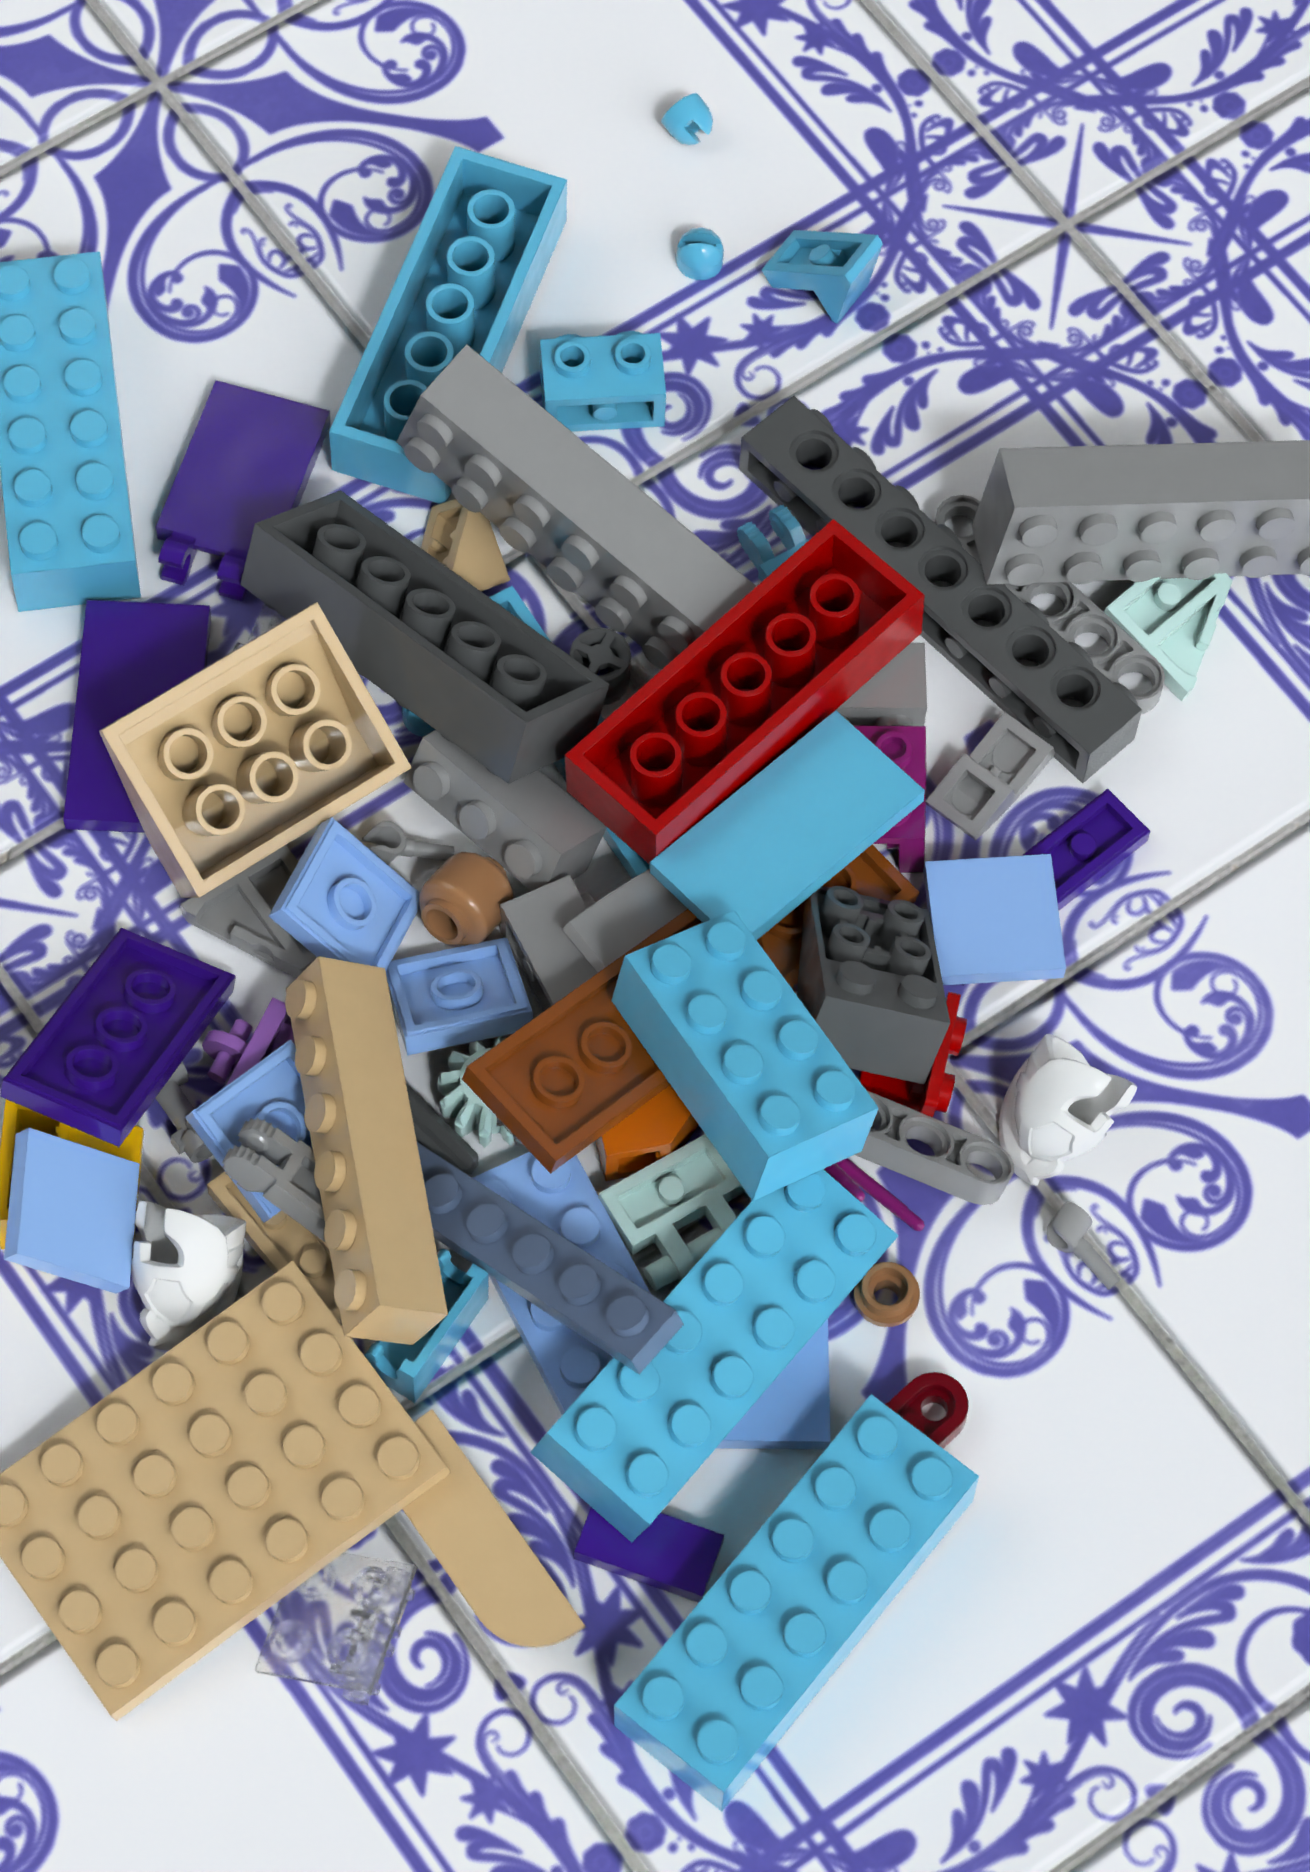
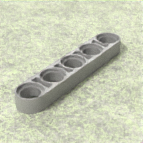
(1077, 617)
(952, 1150)

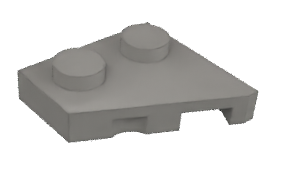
(241, 911)

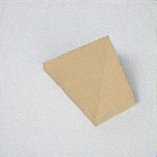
(465, 545)

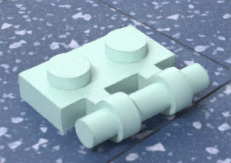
(667, 1197)

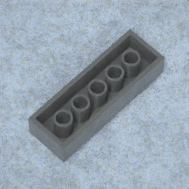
(426, 635)

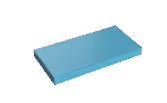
(789, 828)

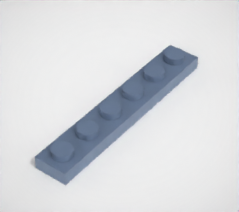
(545, 1266)

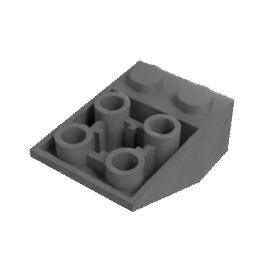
(873, 981)

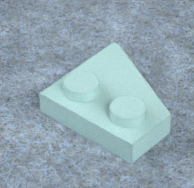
(1173, 622)

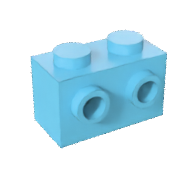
(604, 381)

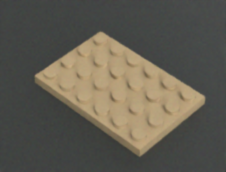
(208, 1489)

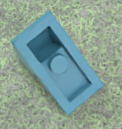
(828, 263)

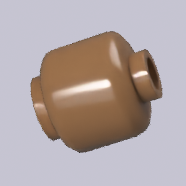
(464, 899)

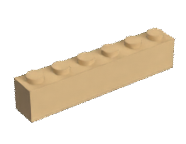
(365, 1152)

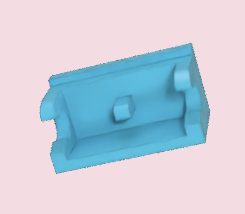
(412, 1367)

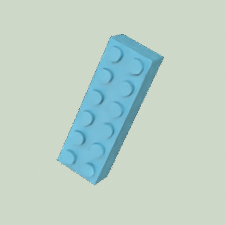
(459, 286)
(62, 437)
(744, 1319)
(795, 1602)

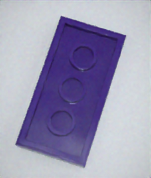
(125, 661)
(118, 1037)

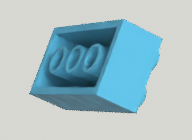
(744, 1054)

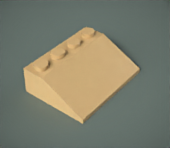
(252, 752)

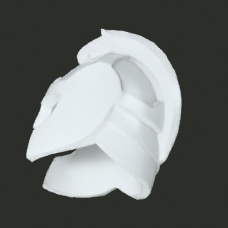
(1057, 1109)
(184, 1269)

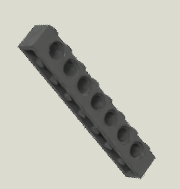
(988, 656)

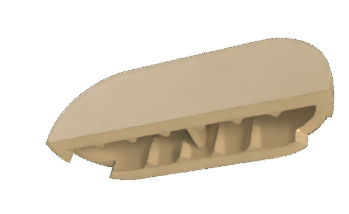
(487, 1552)

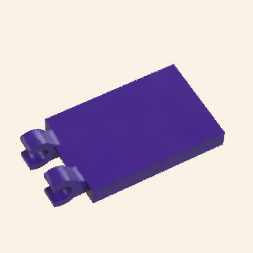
(239, 469)

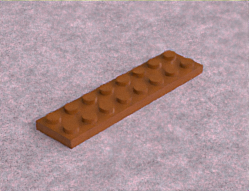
(581, 1064)

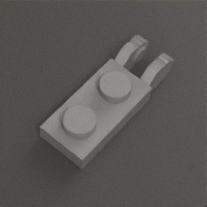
(288, 1186)

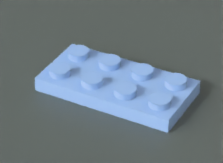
(573, 1210)

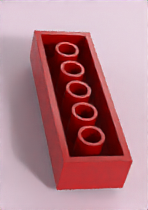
(745, 691)

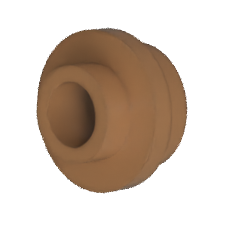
(887, 1276)

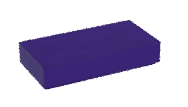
(665, 1555)

